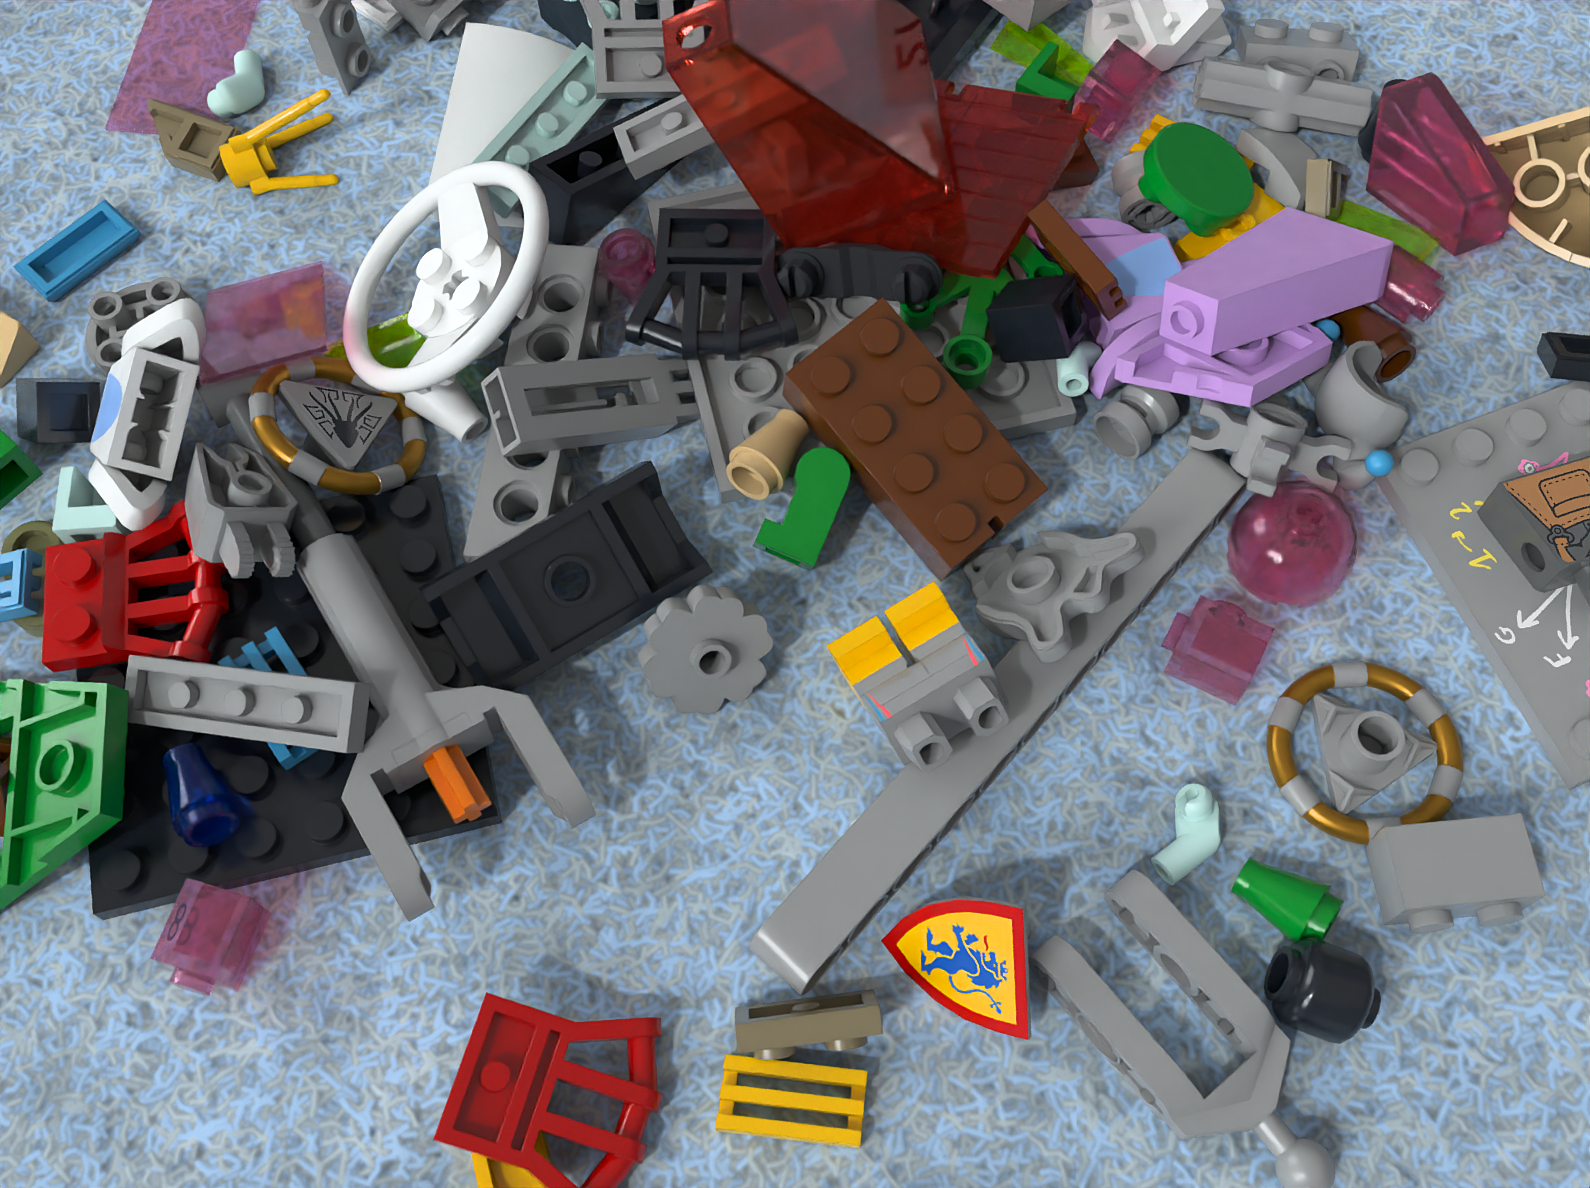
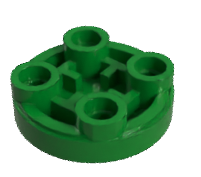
(1196, 177)

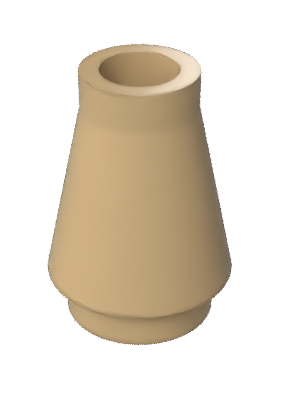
(765, 458)

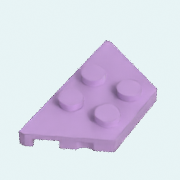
(1233, 376)

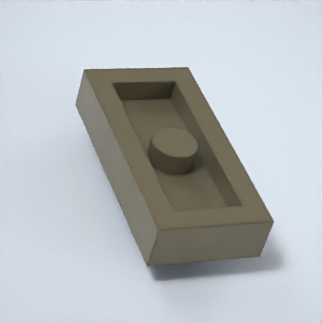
(836, 1019)

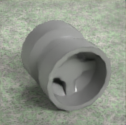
(1133, 206)
(1133, 420)

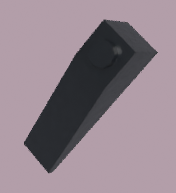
(589, 182)

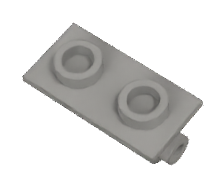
(335, 39)

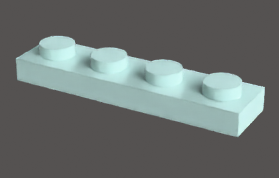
(545, 122)

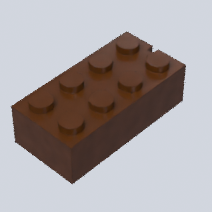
(912, 438)

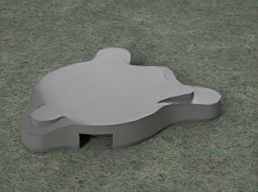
(1048, 584)

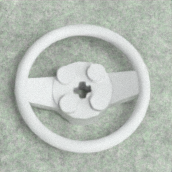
(465, 288)

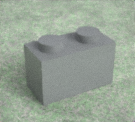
(1454, 871)

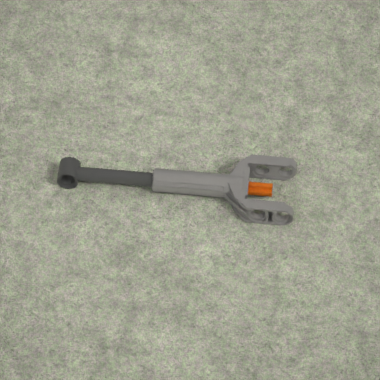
(421, 724)

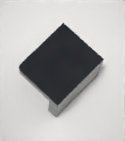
(1038, 318)
(57, 409)

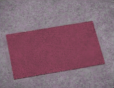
(180, 58)
(264, 322)

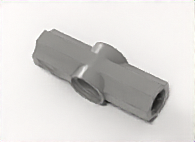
(1282, 96)

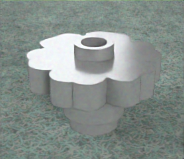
(705, 649)

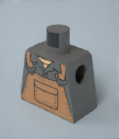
(1545, 524)

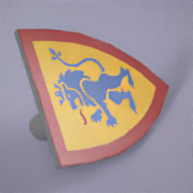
(970, 959)

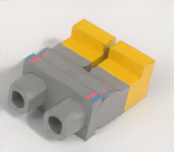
(934, 697)

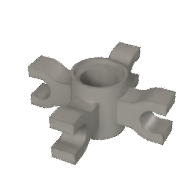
(1268, 444)

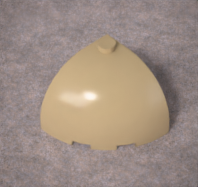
(1551, 182)

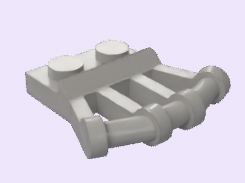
(631, 51)

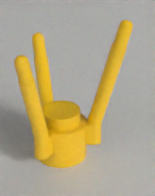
(250, 155)

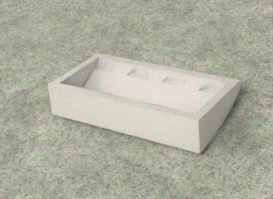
(491, 83)

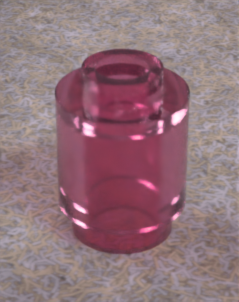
(1410, 288)

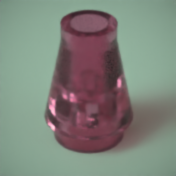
(627, 262)

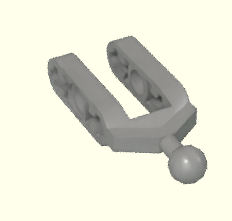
(1247, 1094)

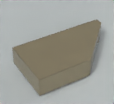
(191, 139)

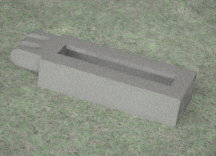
(558, 405)

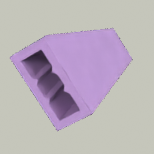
(1273, 281)

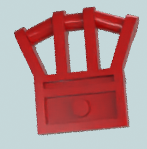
(94, 598)
(510, 1077)

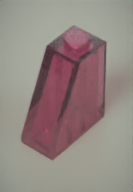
(1437, 167)

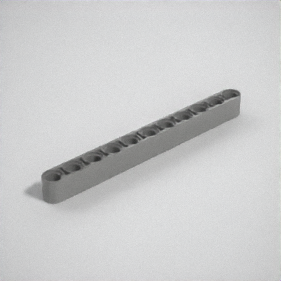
(922, 807)

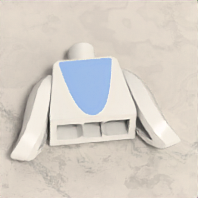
(147, 412)

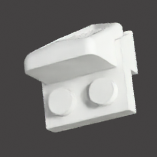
(1157, 30)

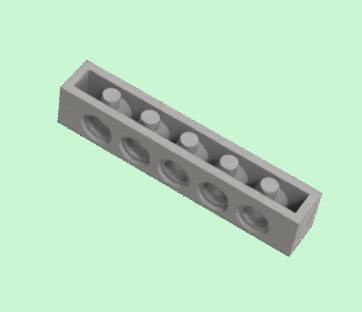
(505, 487)

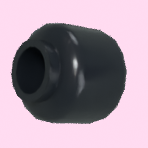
(1322, 990)

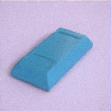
(78, 251)

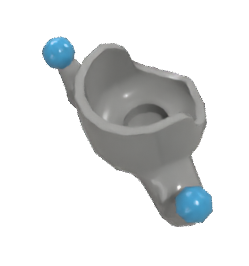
(1356, 408)

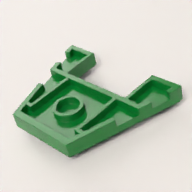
(61, 774)

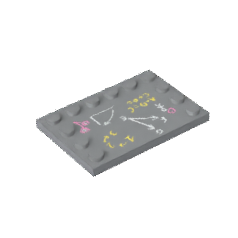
(1528, 636)

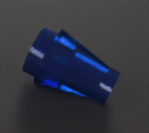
(199, 799)

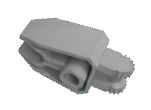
(239, 512)

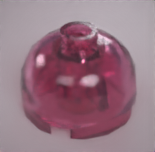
(1293, 544)

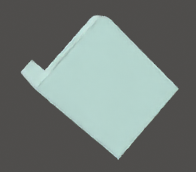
(81, 510)

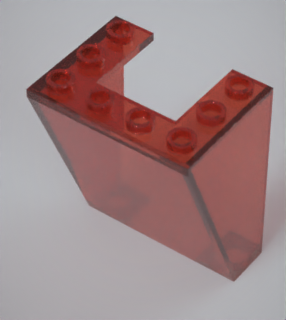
(817, 109)

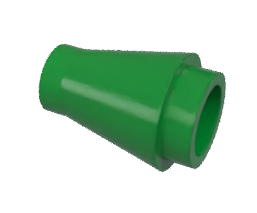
(1287, 900)

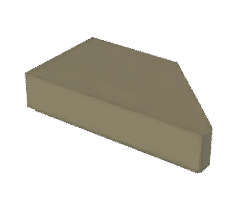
(1324, 187)

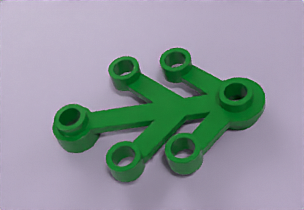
(970, 346)

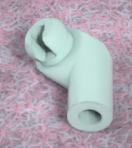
(241, 90)
(1075, 370)
(1196, 834)

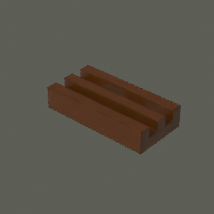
(1077, 259)

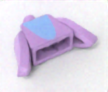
(1141, 268)

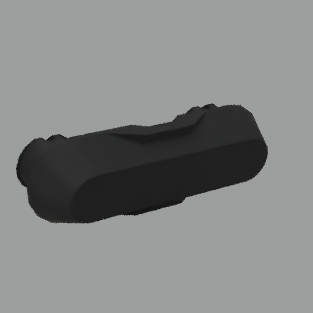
(859, 271)

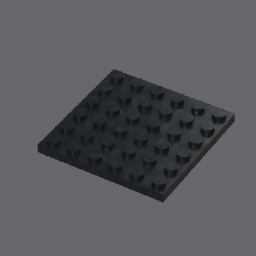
(297, 814)

